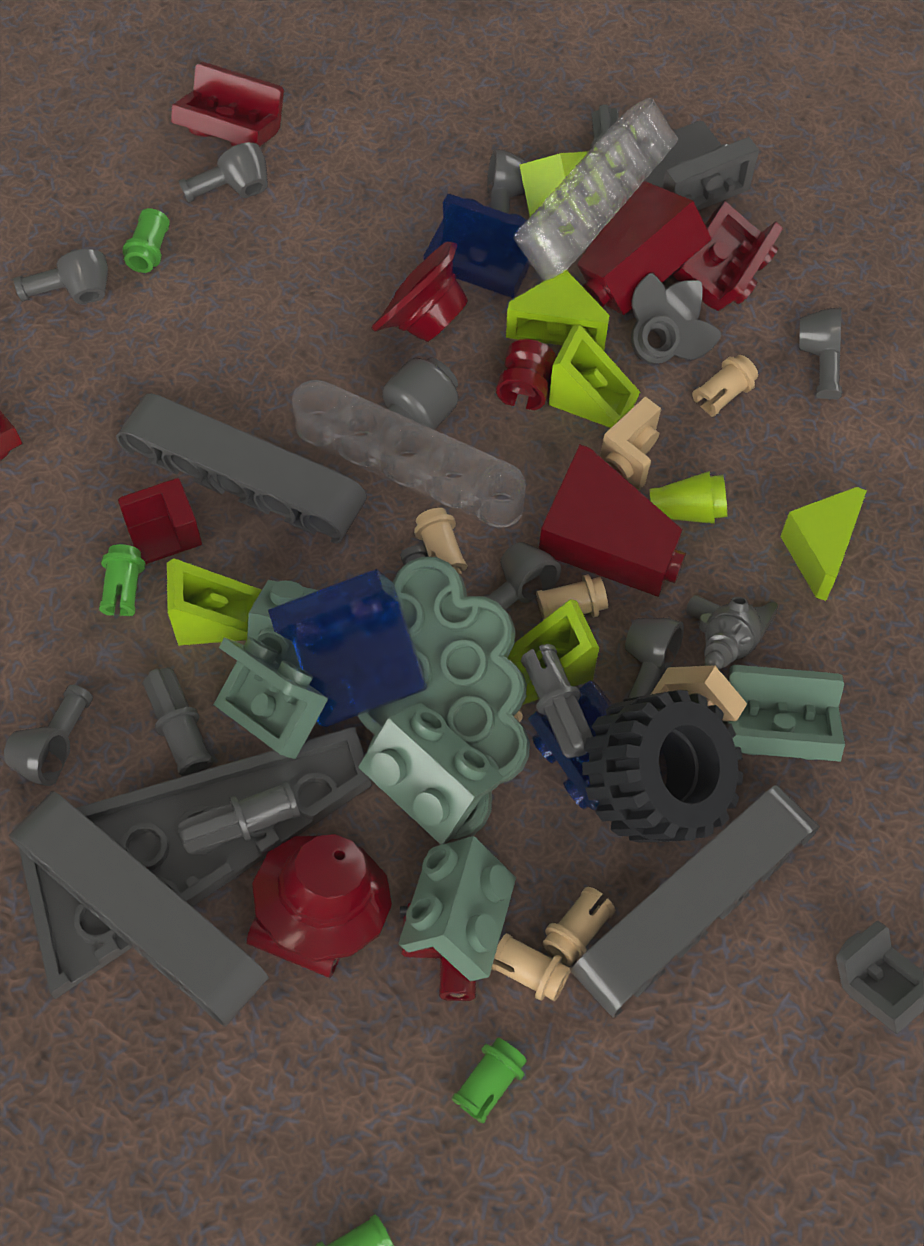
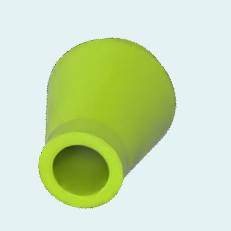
(693, 499)

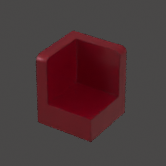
(160, 520)

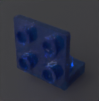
(353, 645)

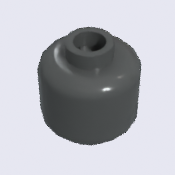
(422, 391)

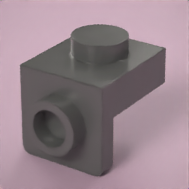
(881, 977)

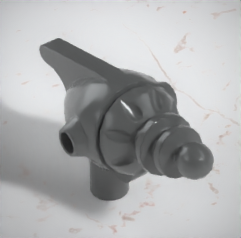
(730, 629)

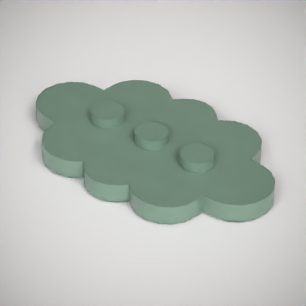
(466, 670)

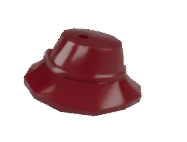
(426, 297)
(321, 897)

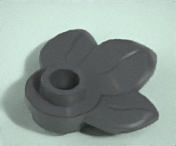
(674, 317)

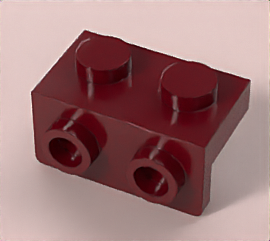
(230, 106)
(730, 258)

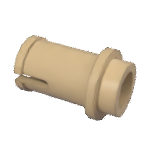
(734, 377)
(437, 532)
(588, 593)
(577, 927)
(531, 968)

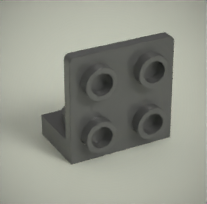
(704, 168)

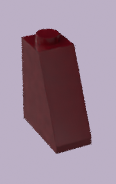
(647, 235)
(611, 527)

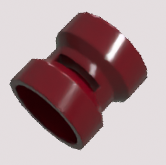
(527, 373)

